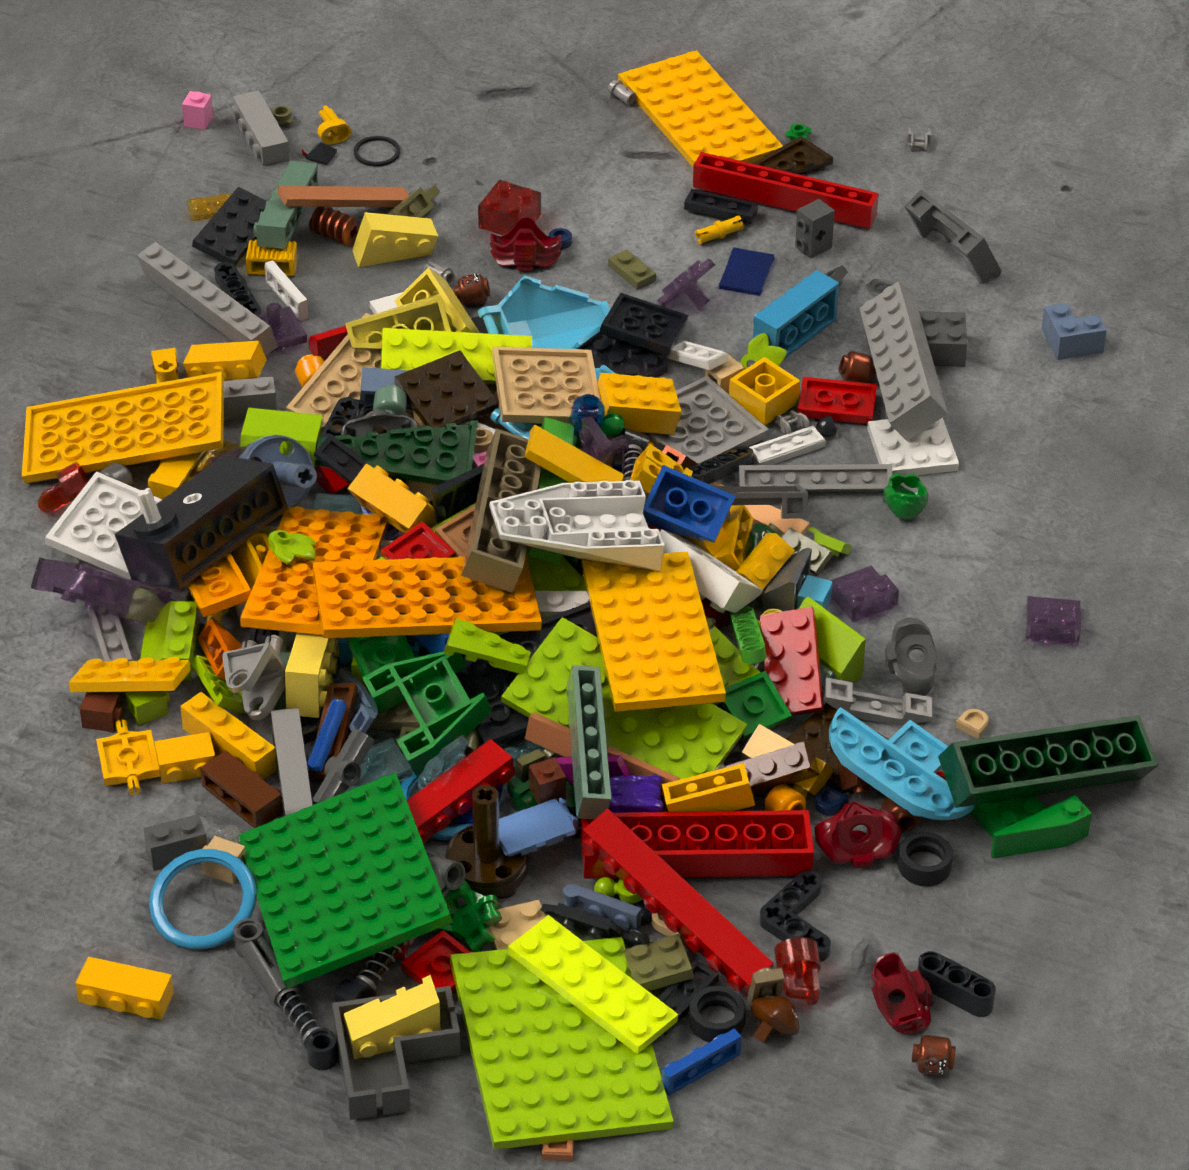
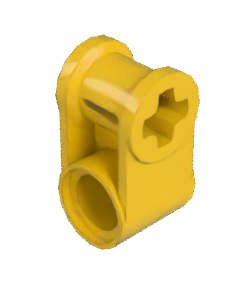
(165, 364)

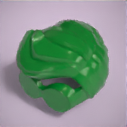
(902, 501)

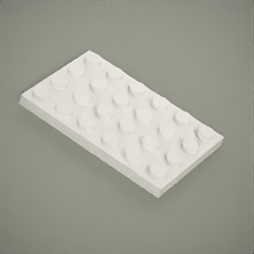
(93, 519)

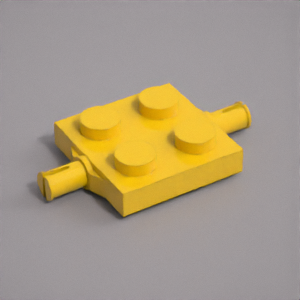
(128, 757)

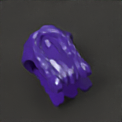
(636, 794)

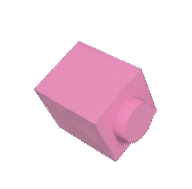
(197, 110)

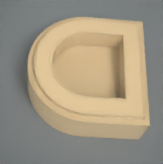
(973, 722)

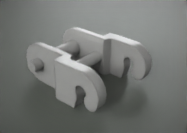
(911, 139)
(793, 417)

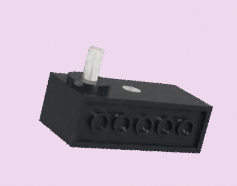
(200, 521)

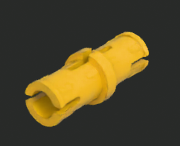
(719, 229)

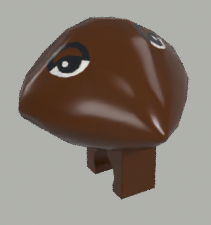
(776, 1014)

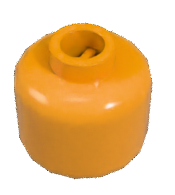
(307, 367)
(784, 798)

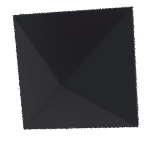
(321, 153)

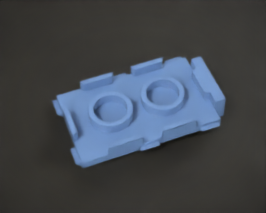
(535, 827)

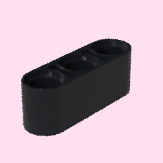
(957, 984)

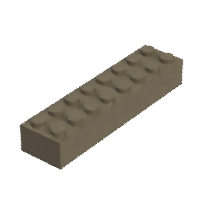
(503, 475)

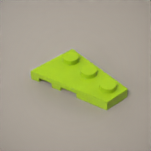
(477, 643)
(217, 687)

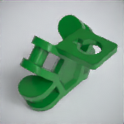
(469, 919)

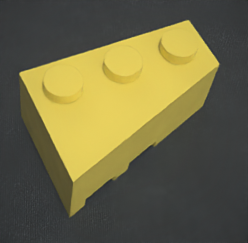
(393, 238)
(375, 1024)

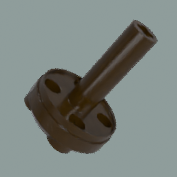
(479, 850)

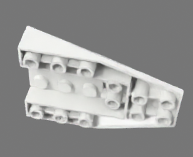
(584, 522)

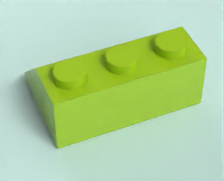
(299, 426)
(173, 633)
(838, 644)

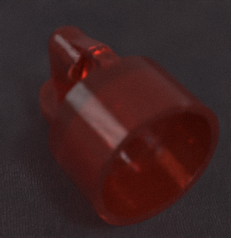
(71, 482)
(799, 961)

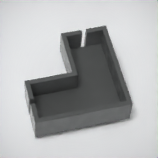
(382, 1079)

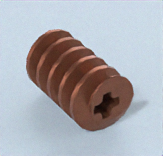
(334, 225)

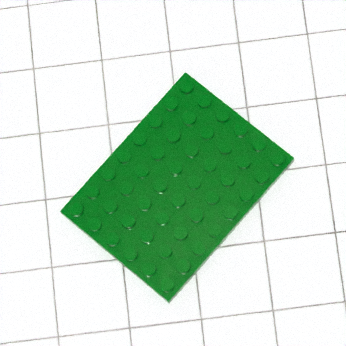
(343, 880)

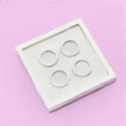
(921, 455)

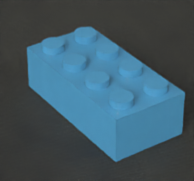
(799, 313)

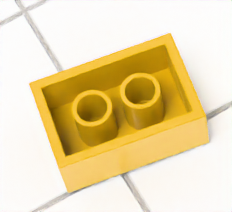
(641, 401)
(391, 499)

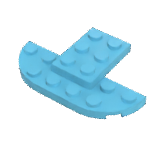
(897, 767)

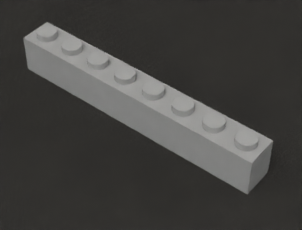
(205, 298)

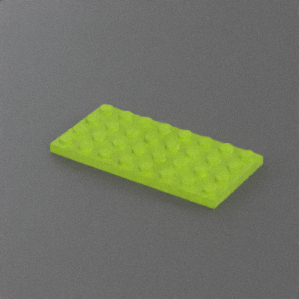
(673, 738)

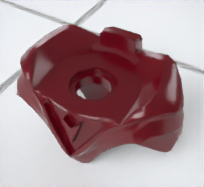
(525, 246)
(860, 848)
(891, 976)

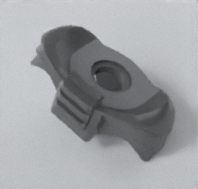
(377, 417)
(907, 636)

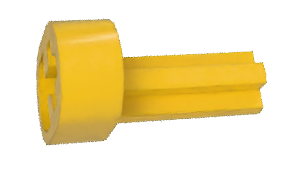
(337, 128)

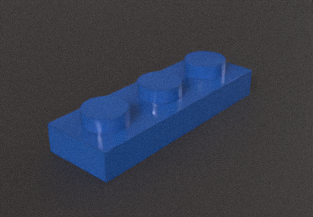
(701, 1061)

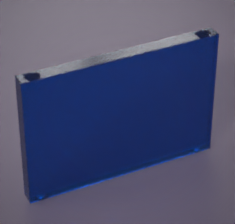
(746, 271)

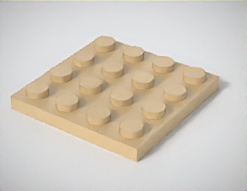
(541, 382)

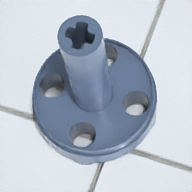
(292, 468)

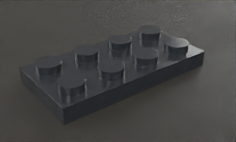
(231, 227)

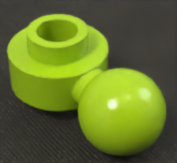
(609, 888)

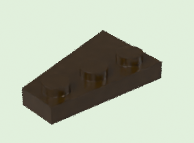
(796, 157)

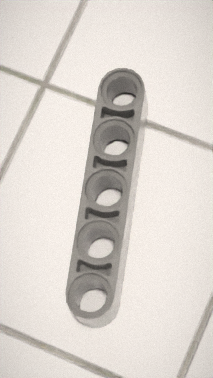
(291, 760)

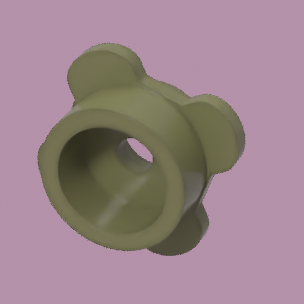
(283, 115)

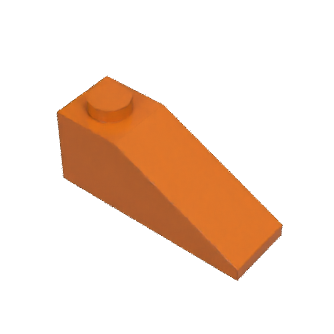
(214, 641)

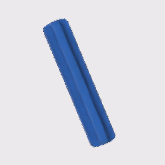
(326, 735)

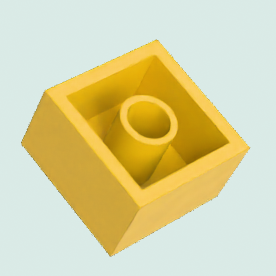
(765, 390)

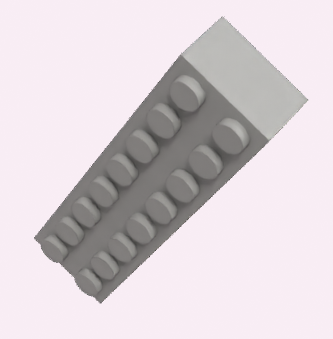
(903, 361)

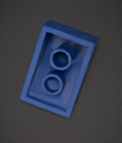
(686, 505)

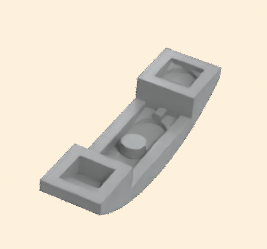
(877, 707)

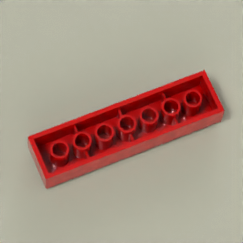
(719, 842)

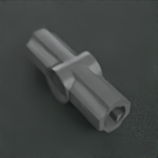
(345, 768)

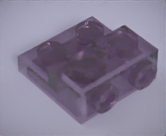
(864, 593)
(1053, 620)

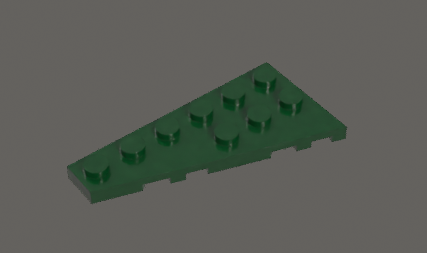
(417, 452)

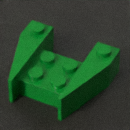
(435, 700)
(1029, 826)

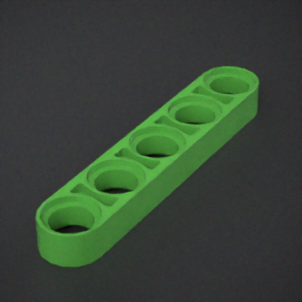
(748, 635)

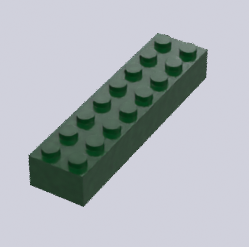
(1047, 761)

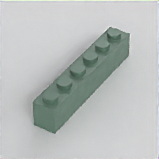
(280, 221)
(588, 742)

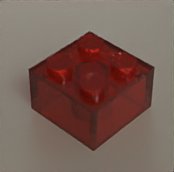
(506, 206)

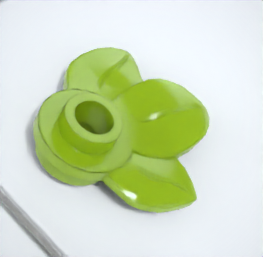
(760, 348)
(288, 546)

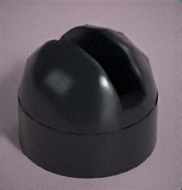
(826, 426)

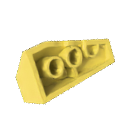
(417, 315)

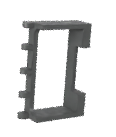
(932, 216)
(791, 498)

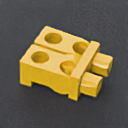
(649, 465)

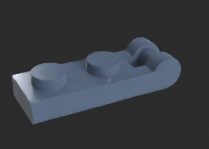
(622, 913)

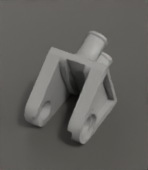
(259, 674)

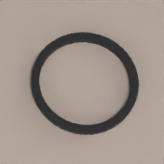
(377, 138)

